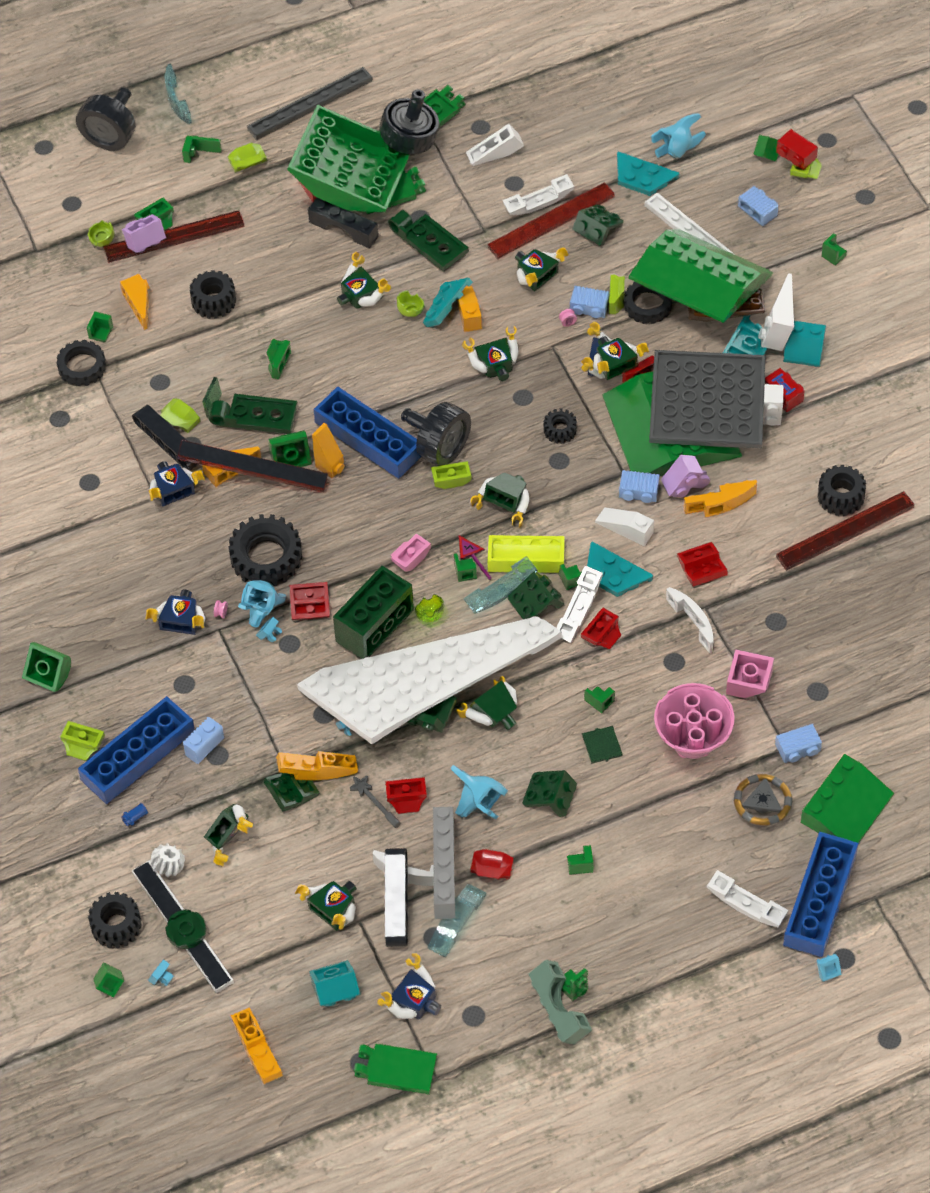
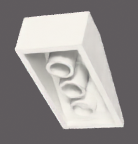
(780, 320)

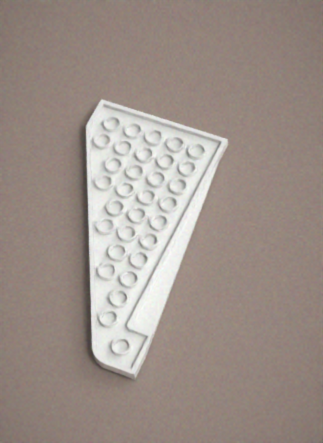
(393, 687)

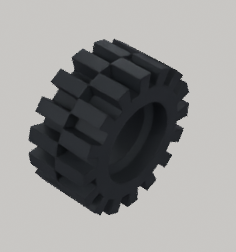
(560, 434)

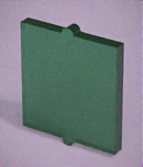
(213, 393)
(602, 744)

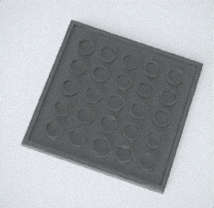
(707, 399)

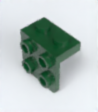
(595, 223)
(535, 596)
(436, 716)
(551, 790)

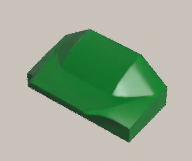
(160, 209)
(278, 356)

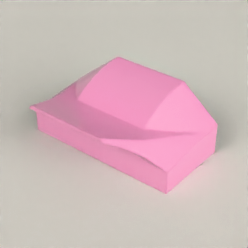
(411, 553)

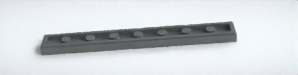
(309, 102)

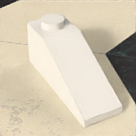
(496, 146)
(627, 524)

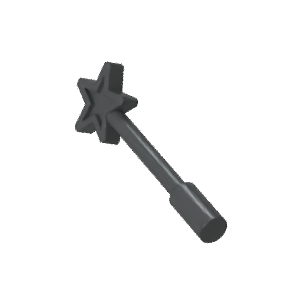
(363, 787)

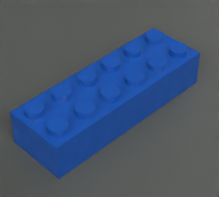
(367, 432)
(136, 750)
(820, 894)

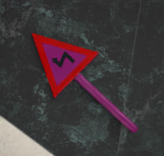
(468, 549)

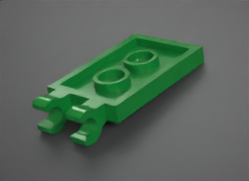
(443, 106)
(406, 189)
(397, 1067)

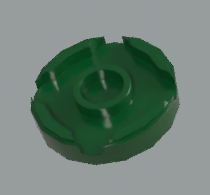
(186, 929)

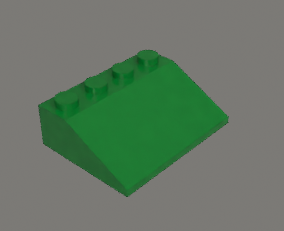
(847, 801)

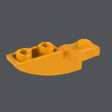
(729, 497)
(318, 767)
(256, 1046)

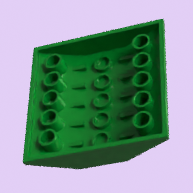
(346, 163)
(698, 274)
(631, 414)

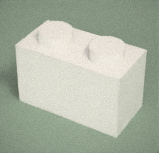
(773, 404)

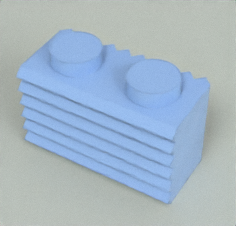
(758, 205)
(589, 302)
(639, 486)
(203, 740)
(798, 743)

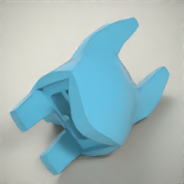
(678, 137)
(260, 599)
(478, 793)

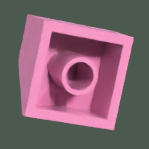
(749, 674)

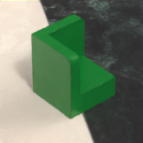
(766, 148)
(831, 251)
(99, 326)
(465, 569)
(569, 576)
(599, 699)
(581, 862)
(108, 979)

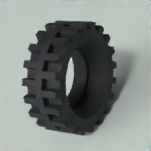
(261, 531)

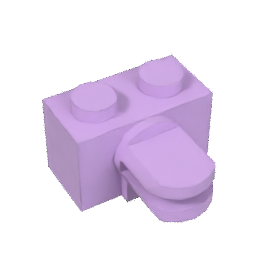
(143, 233)
(683, 476)

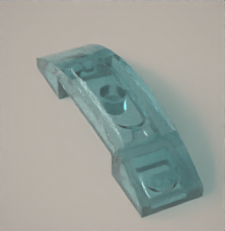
(179, 107)
(500, 589)
(448, 929)

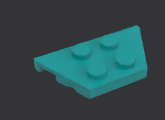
(642, 175)
(746, 339)
(617, 572)

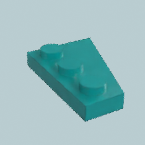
(442, 302)

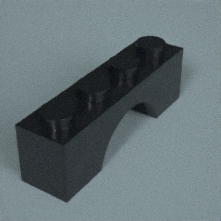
(359, 228)

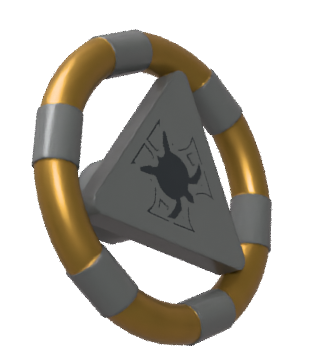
(762, 799)

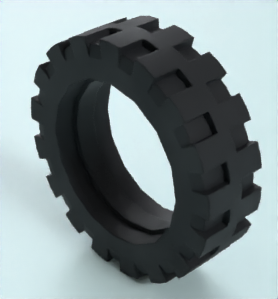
(645, 315)
(79, 348)

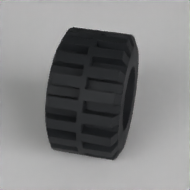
(211, 283)
(841, 478)
(115, 934)

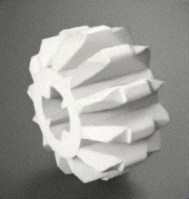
(167, 860)

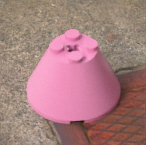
(694, 719)

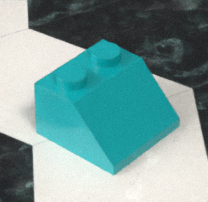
(805, 344)
(334, 983)

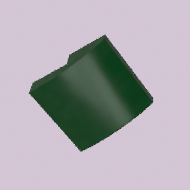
(290, 792)

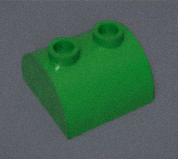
(291, 449)
(46, 667)

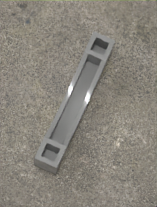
(443, 862)

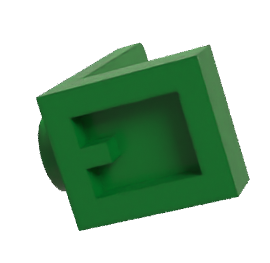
(196, 143)
(575, 984)

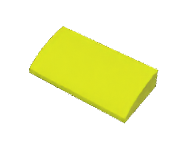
(543, 551)

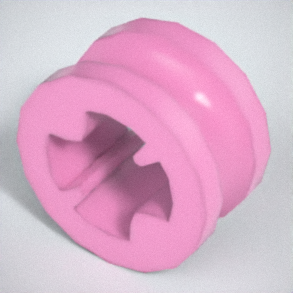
(567, 317)
(220, 609)

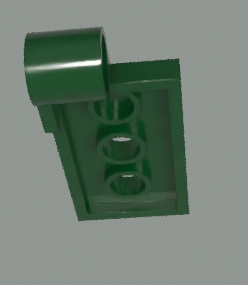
(420, 231)
(242, 413)

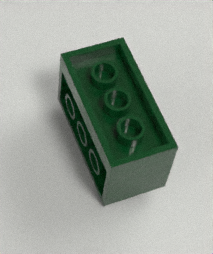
(373, 613)

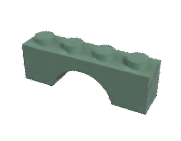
(548, 982)

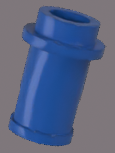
(134, 814)

